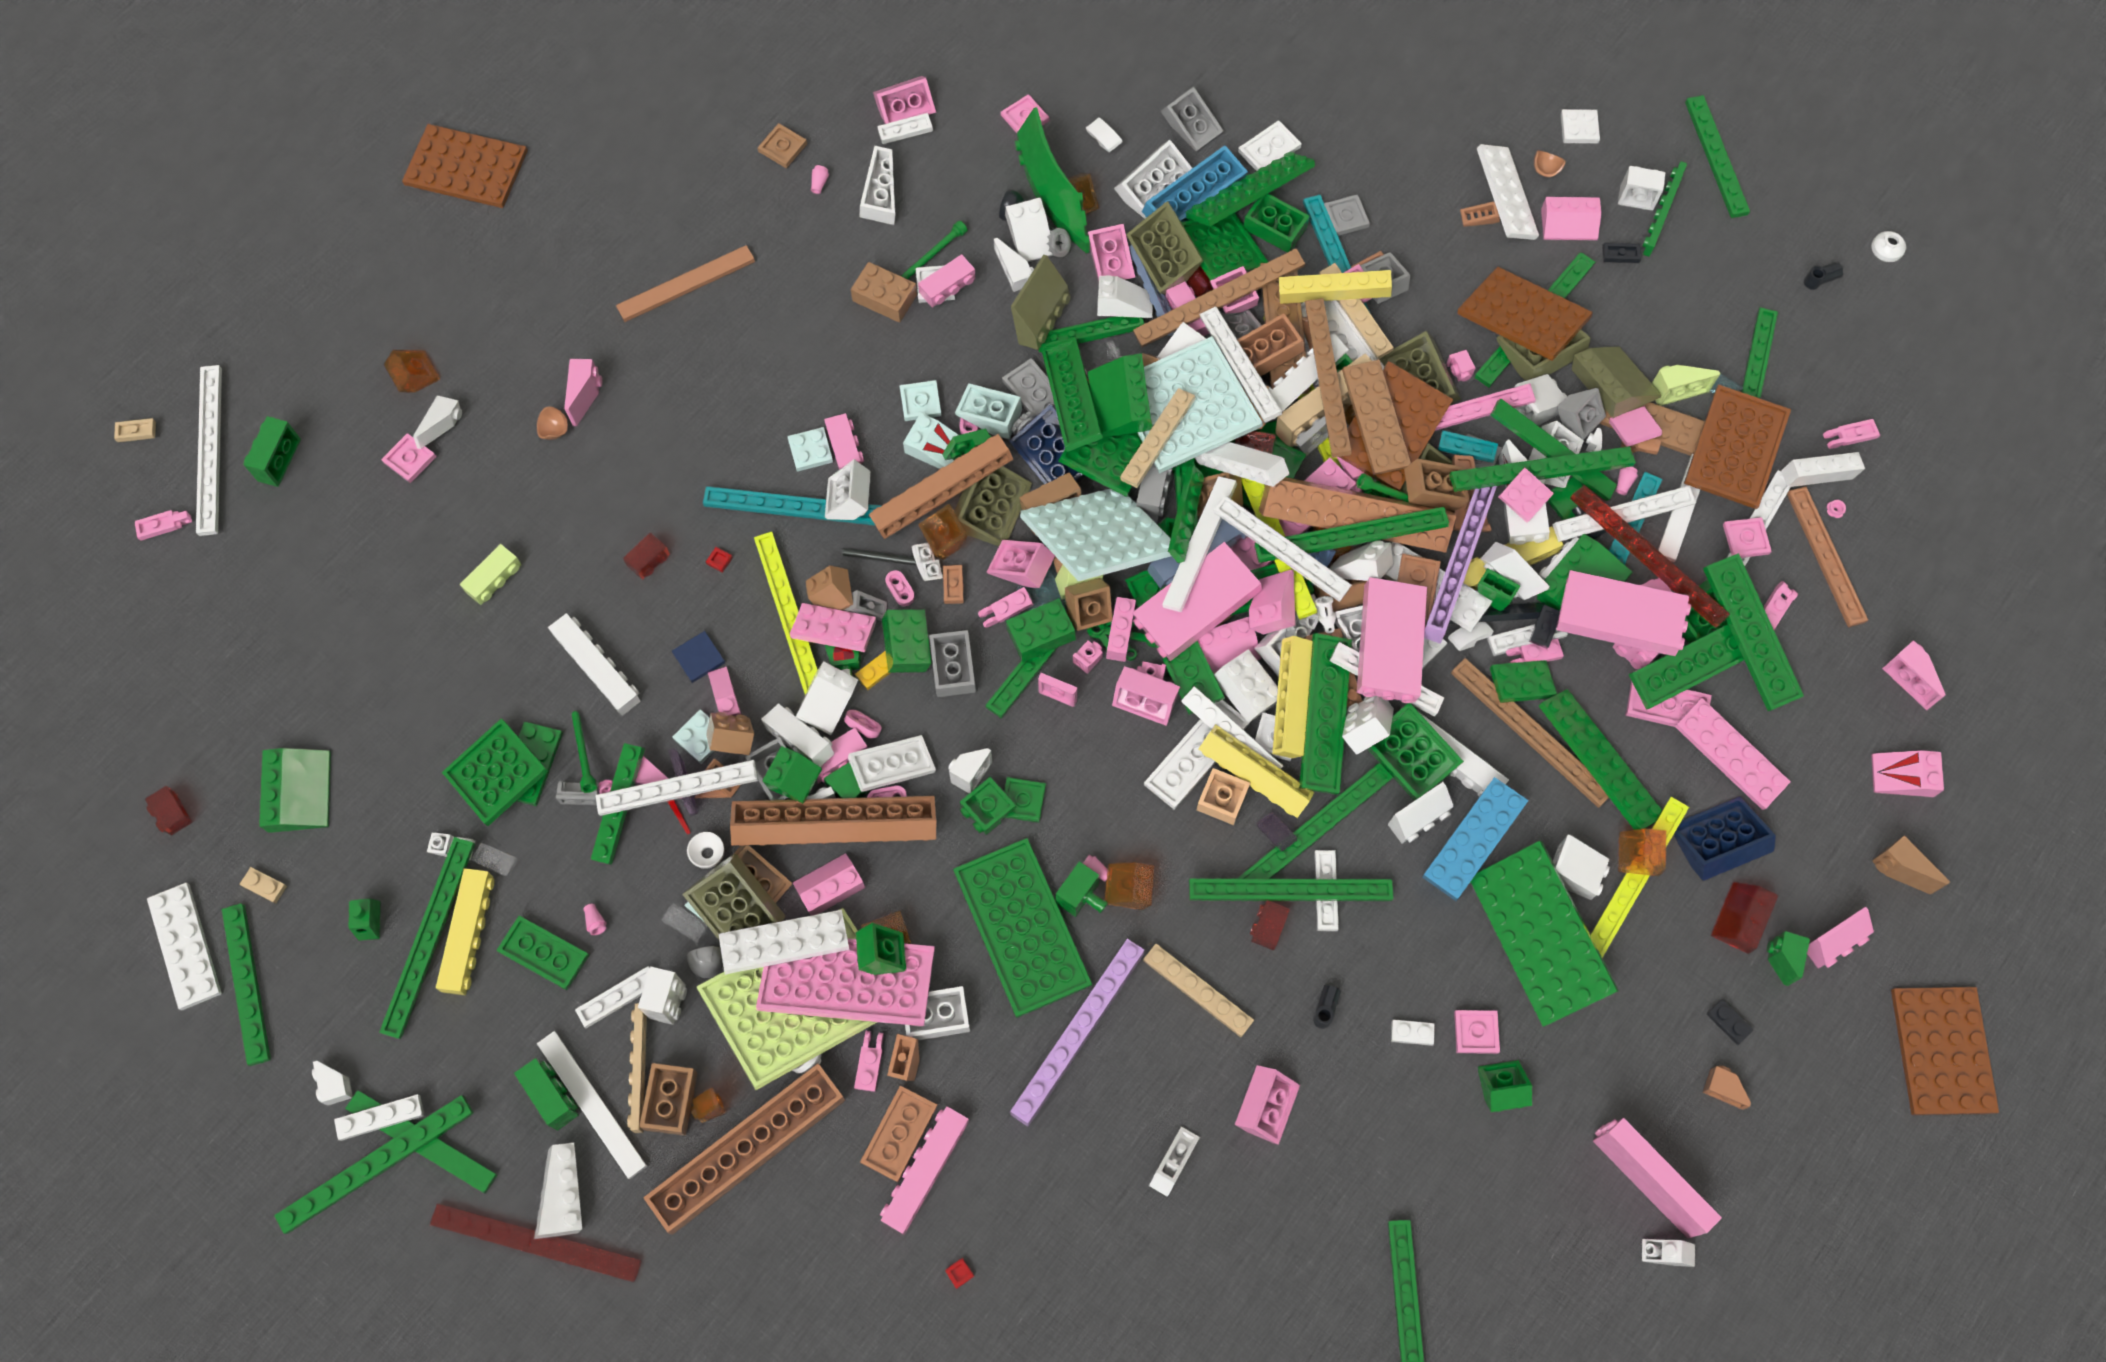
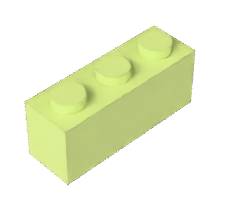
(490, 574)

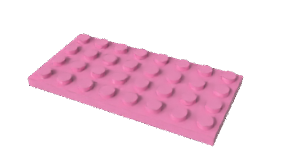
(837, 989)

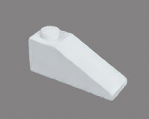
(1014, 265)
(439, 419)
(1174, 1161)

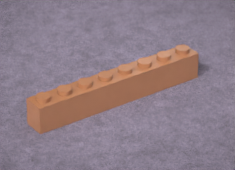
(941, 486)

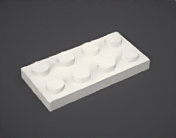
(891, 763)

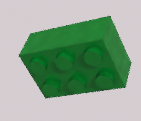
(1276, 222)
(272, 451)
(1040, 630)
(906, 641)
(547, 1093)

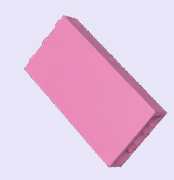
(1218, 592)
(1624, 613)
(1392, 640)
(1656, 1178)

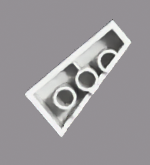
(878, 193)
(1350, 624)
(1270, 646)
(560, 1200)

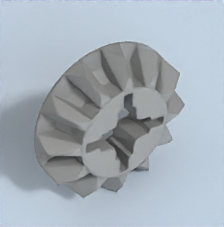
(1063, 248)
(1022, 422)

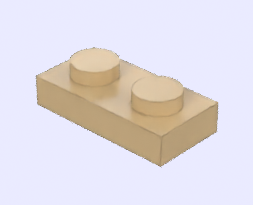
(135, 430)
(263, 885)

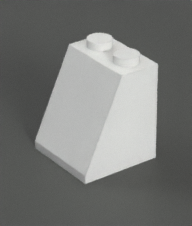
(1182, 338)
(1547, 398)
(1521, 532)
(1580, 867)

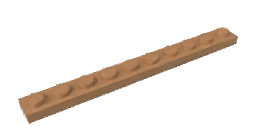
(1219, 297)
(1328, 378)
(1531, 732)

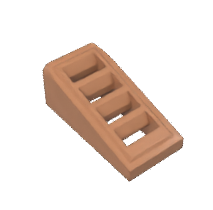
(1487, 219)

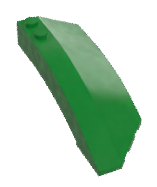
(1049, 183)

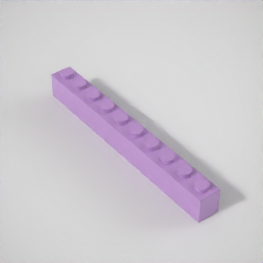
(1458, 564)
(1077, 1033)

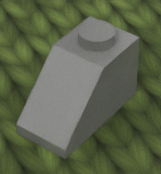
(867, 605)

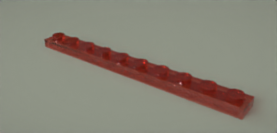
(1649, 556)
(523, 1239)

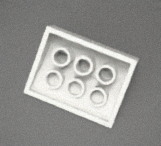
(1152, 176)

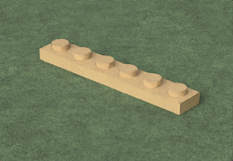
(1363, 321)
(1157, 438)
(1198, 990)
(637, 1076)

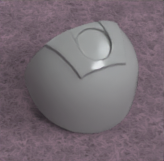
(705, 961)

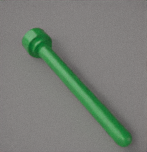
(958, 229)
(1366, 482)
(587, 783)

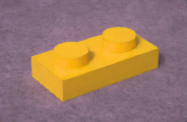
(873, 672)

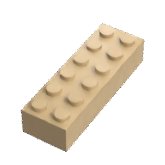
(1308, 409)

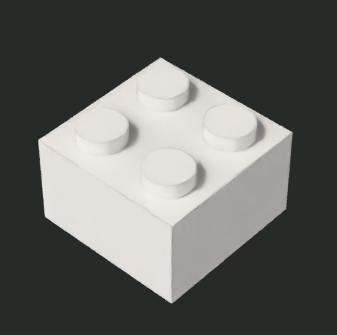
(1641, 188)

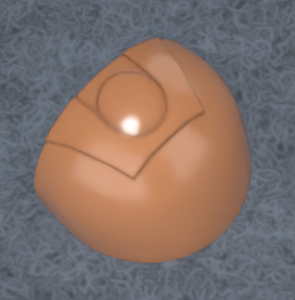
(1548, 164)
(551, 424)

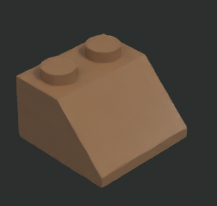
(830, 588)

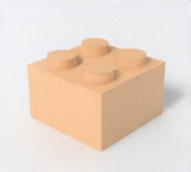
(1223, 796)

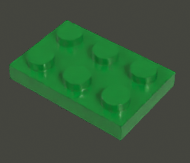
(1523, 681)

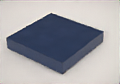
(698, 656)

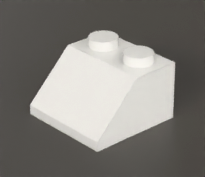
(969, 769)

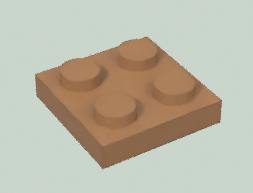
(782, 145)

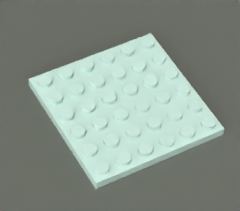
(1219, 408)
(1098, 533)

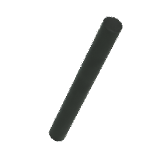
(879, 556)

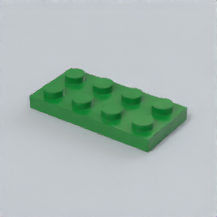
(544, 745)
(542, 952)

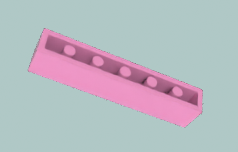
(925, 1170)

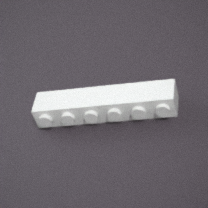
(1302, 377)
(1246, 463)
(594, 664)
(1473, 771)

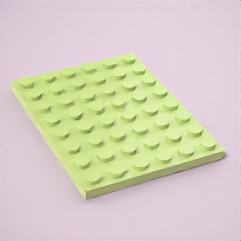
(771, 1041)

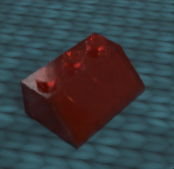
(1744, 916)

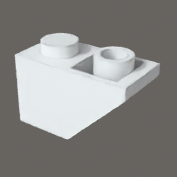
(331, 1084)
(1668, 1252)

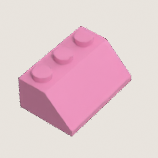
(904, 100)
(1571, 218)
(1228, 642)
(1145, 695)
(829, 885)
(1841, 939)
(1267, 1104)

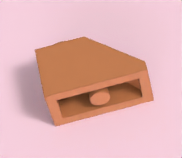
(904, 1058)
(1726, 1087)

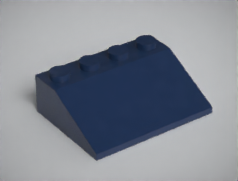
(1042, 446)
(1724, 838)

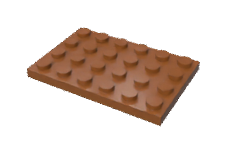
(465, 165)
(1525, 313)
(1418, 413)
(1737, 446)
(1944, 1051)

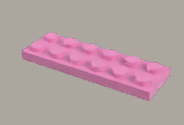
(1732, 754)

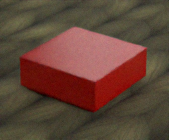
(719, 559)
(959, 1273)

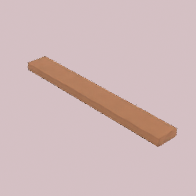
(685, 283)
(1827, 557)

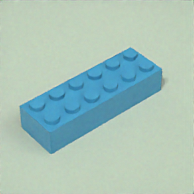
(1199, 183)
(1475, 839)

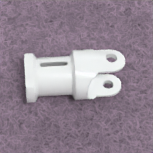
(1326, 617)

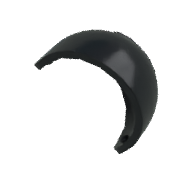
(1010, 198)

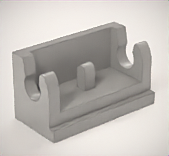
(571, 794)

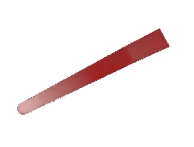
(676, 811)

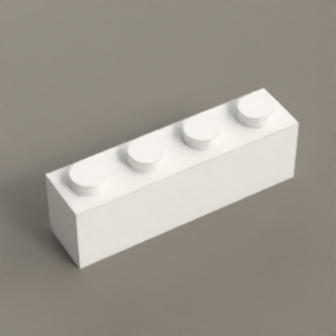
(1823, 469)
(798, 735)

